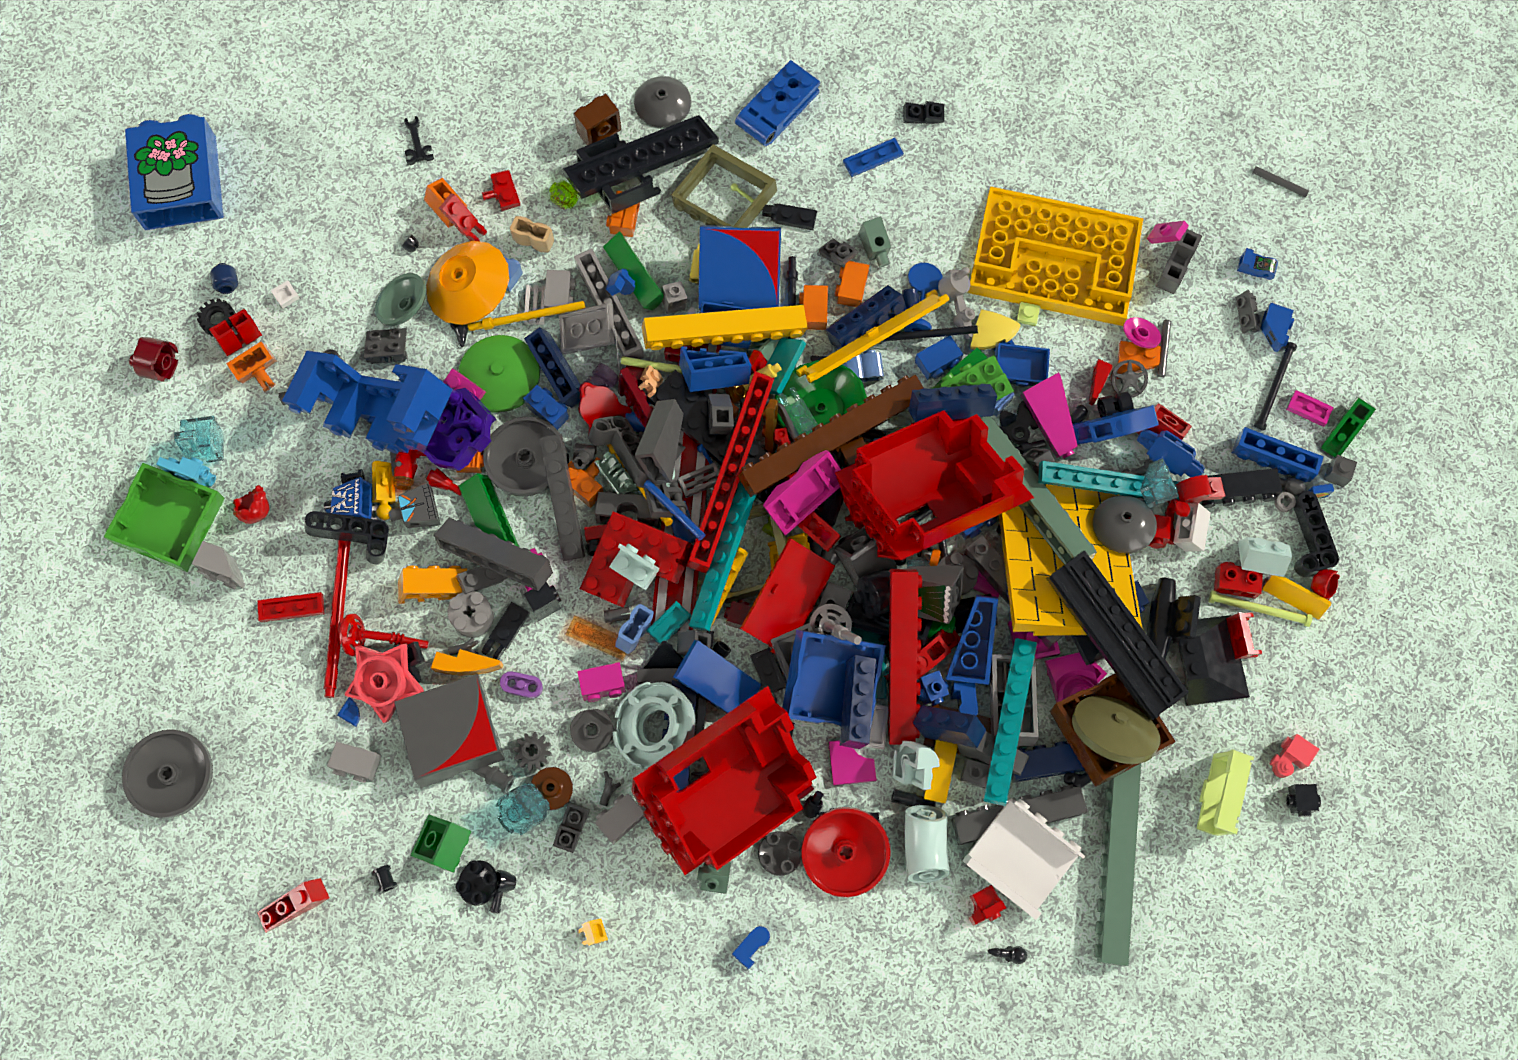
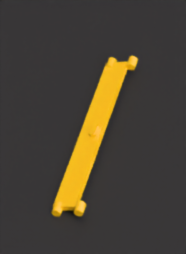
(873, 336)

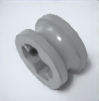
(1288, 496)

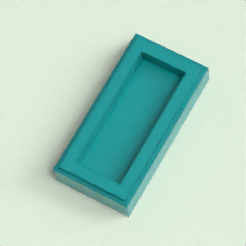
(669, 623)

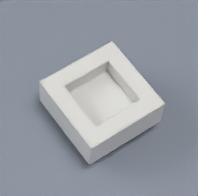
(285, 294)

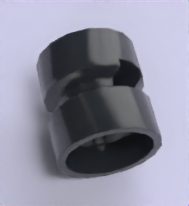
(1109, 405)

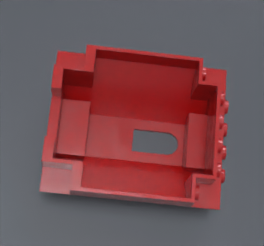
(932, 465)
(742, 796)

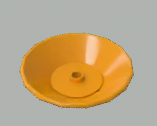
(476, 291)

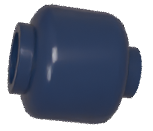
(224, 278)

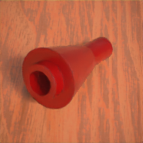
(440, 480)

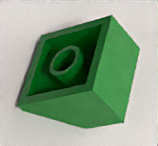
(441, 843)

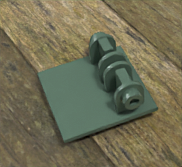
(615, 474)

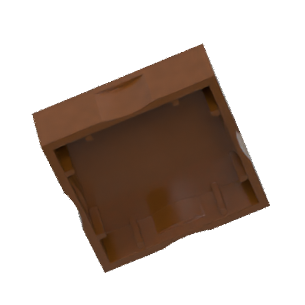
(1098, 767)

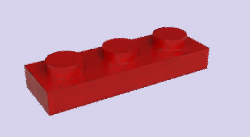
(290, 607)

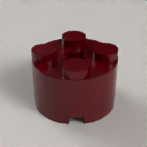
(154, 359)

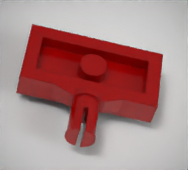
(503, 190)

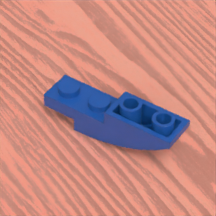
(1115, 425)

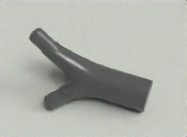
(467, 646)
(608, 789)

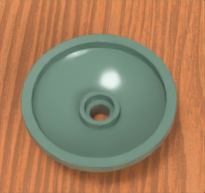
(400, 299)

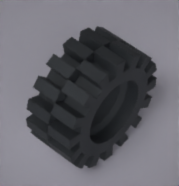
(212, 308)

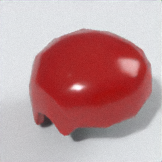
(1325, 583)

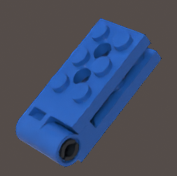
(778, 103)

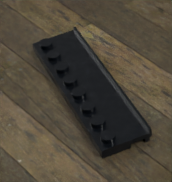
(1117, 635)

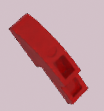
(935, 650)

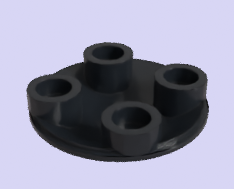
(477, 882)

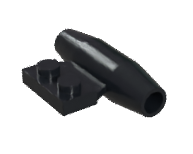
(1171, 616)

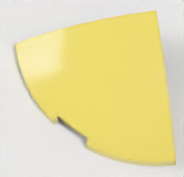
(992, 330)

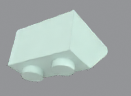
(1264, 556)

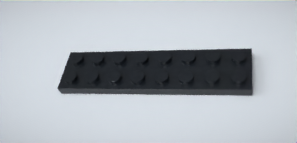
(640, 156)
(696, 423)

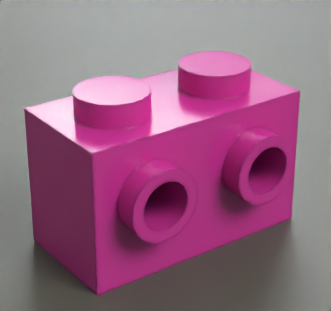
(601, 682)

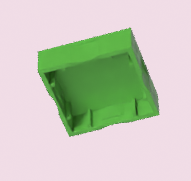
(164, 517)

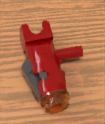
(404, 468)

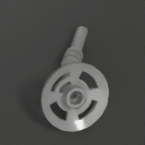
(834, 626)

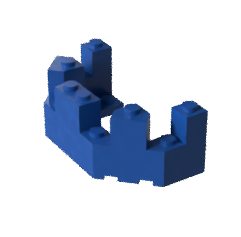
(400, 411)

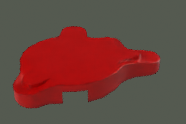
(599, 403)

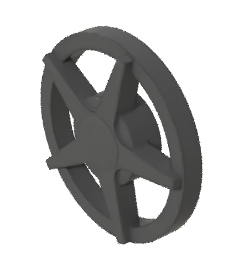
(1129, 377)

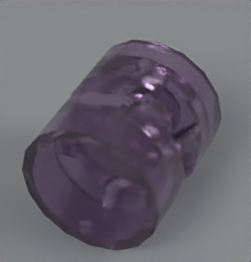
(603, 376)

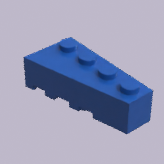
(975, 647)

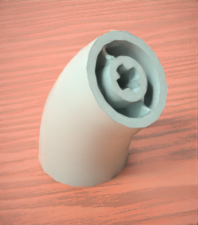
(926, 844)

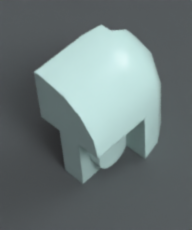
(914, 764)

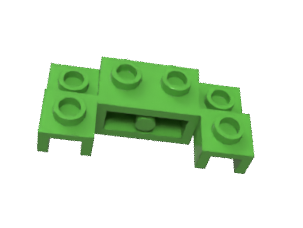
(984, 372)

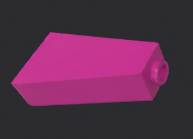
(1051, 413)

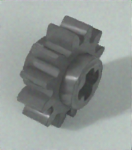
(527, 745)

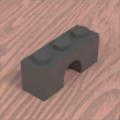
(1179, 261)
(619, 503)

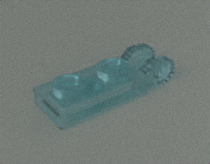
(798, 413)

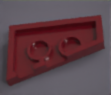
(634, 396)

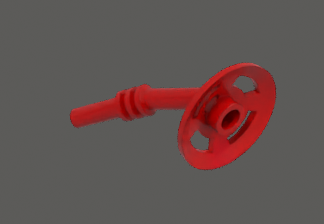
(360, 635)

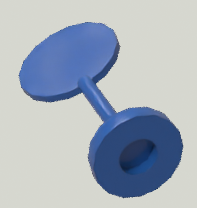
(923, 278)

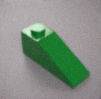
(1348, 427)

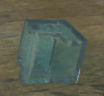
(201, 439)

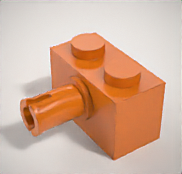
(253, 364)
(584, 484)

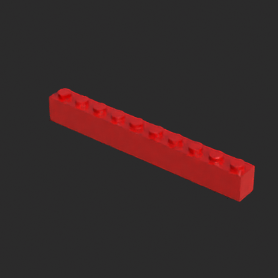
(727, 478)

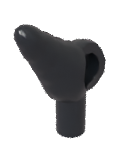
(461, 332)

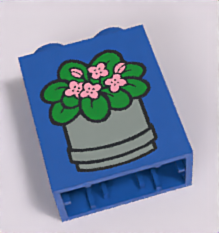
(173, 172)

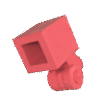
(1295, 751)

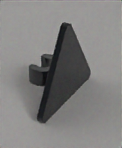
(664, 657)

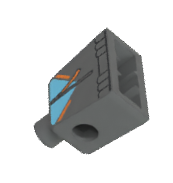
(416, 508)

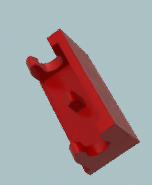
(1241, 636)

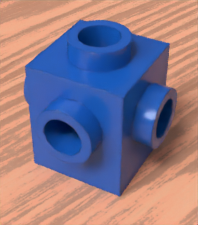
(932, 688)

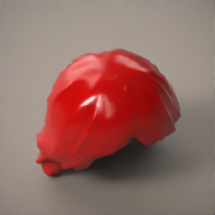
(252, 506)

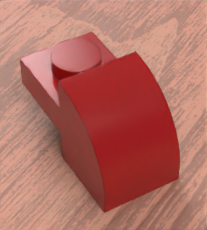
(1200, 488)

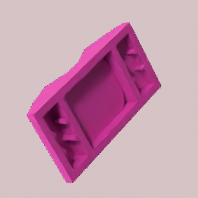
(804, 492)
(1070, 675)

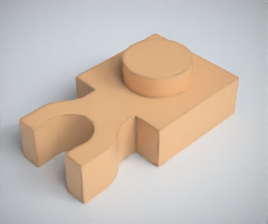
(651, 380)

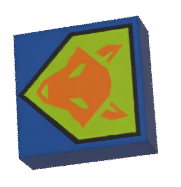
(1322, 490)

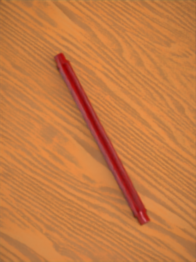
(338, 603)

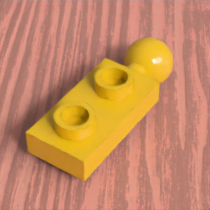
(383, 488)

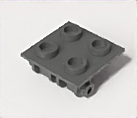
(385, 344)

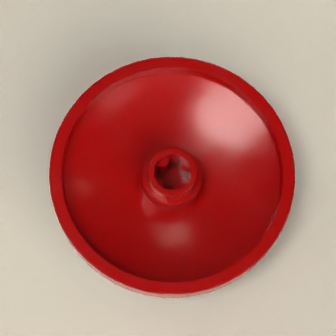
(845, 852)

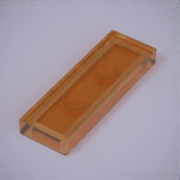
(595, 637)

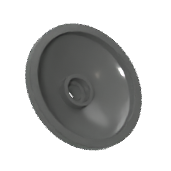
(666, 109)
(1120, 533)

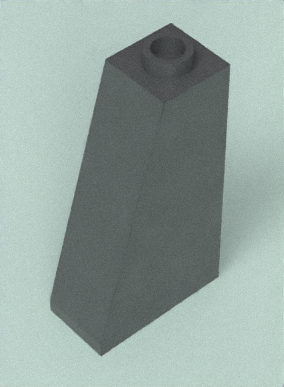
(660, 442)

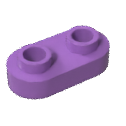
(521, 685)

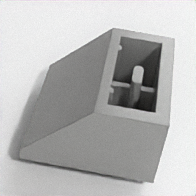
(218, 565)

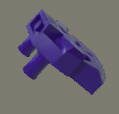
(466, 420)

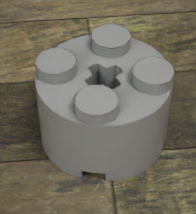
(481, 619)

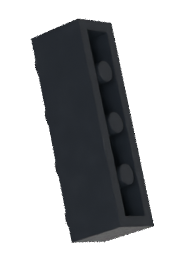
(1247, 487)

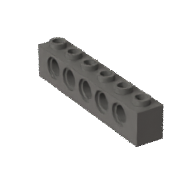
(992, 567)

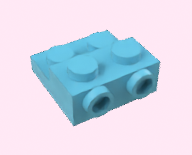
(188, 470)

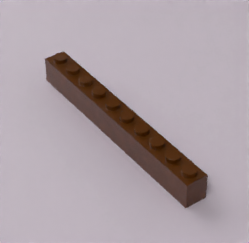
(830, 436)

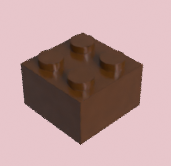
(597, 119)

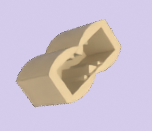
(532, 234)

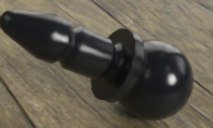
(1011, 954)

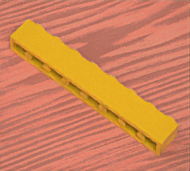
(724, 327)

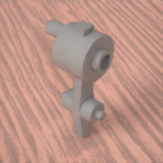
(955, 285)

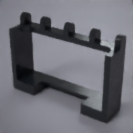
(625, 199)

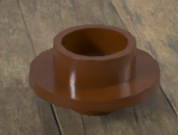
(563, 786)

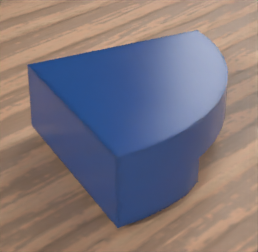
(350, 712)

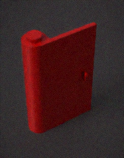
(788, 593)

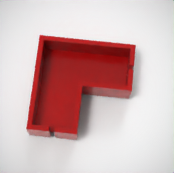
(658, 545)

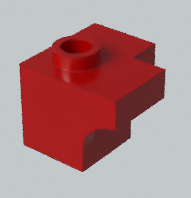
(986, 905)

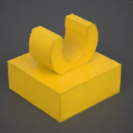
(594, 932)

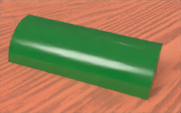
(625, 258)
(486, 507)

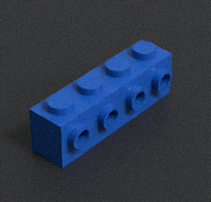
(1277, 454)

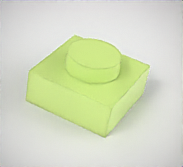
(1028, 313)

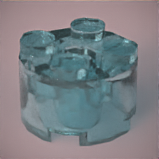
(522, 809)

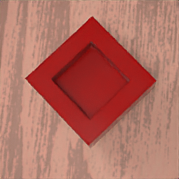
(757, 361)

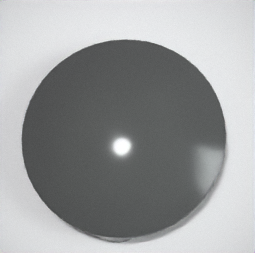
(779, 853)

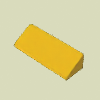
(1296, 596)

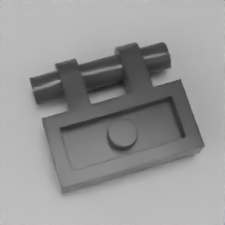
(657, 509)

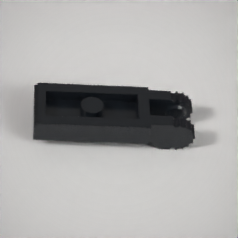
(506, 629)

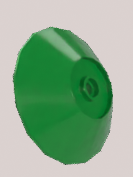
(833, 391)

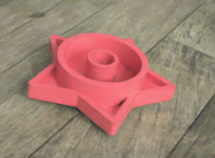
(369, 676)

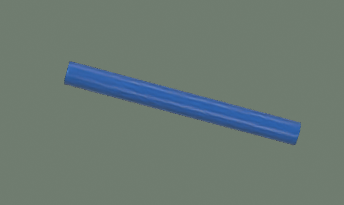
(699, 534)

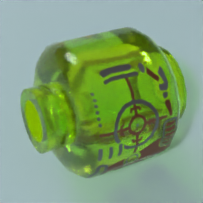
(563, 195)

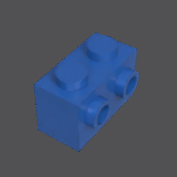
(545, 407)

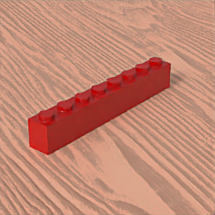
(903, 655)

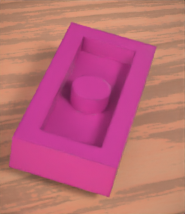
(1167, 232)
(1309, 408)

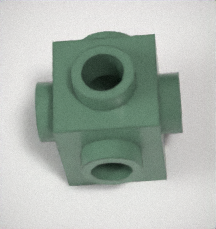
(714, 880)

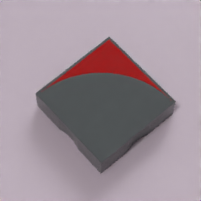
(449, 731)

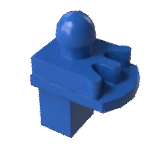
(620, 282)

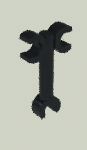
(418, 153)

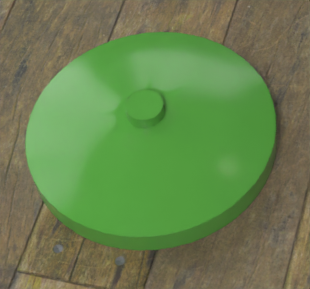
(502, 369)

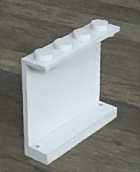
(1022, 856)

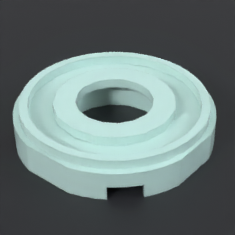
(635, 711)

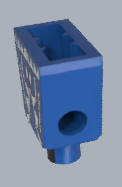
(351, 499)

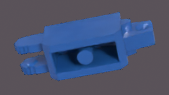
(1175, 452)

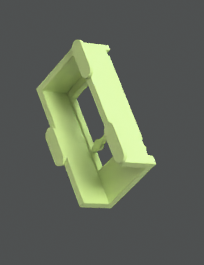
(1224, 793)

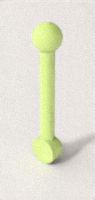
(734, 187)

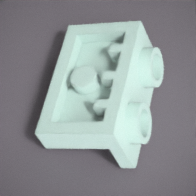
(634, 567)

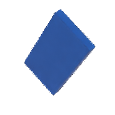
(715, 678)

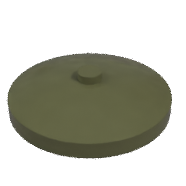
(1115, 729)

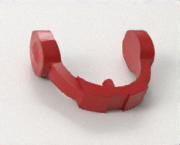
(1181, 509)

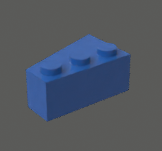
(714, 370)

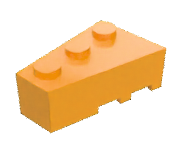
(429, 583)

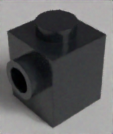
(1303, 799)

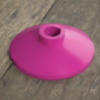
(1142, 332)

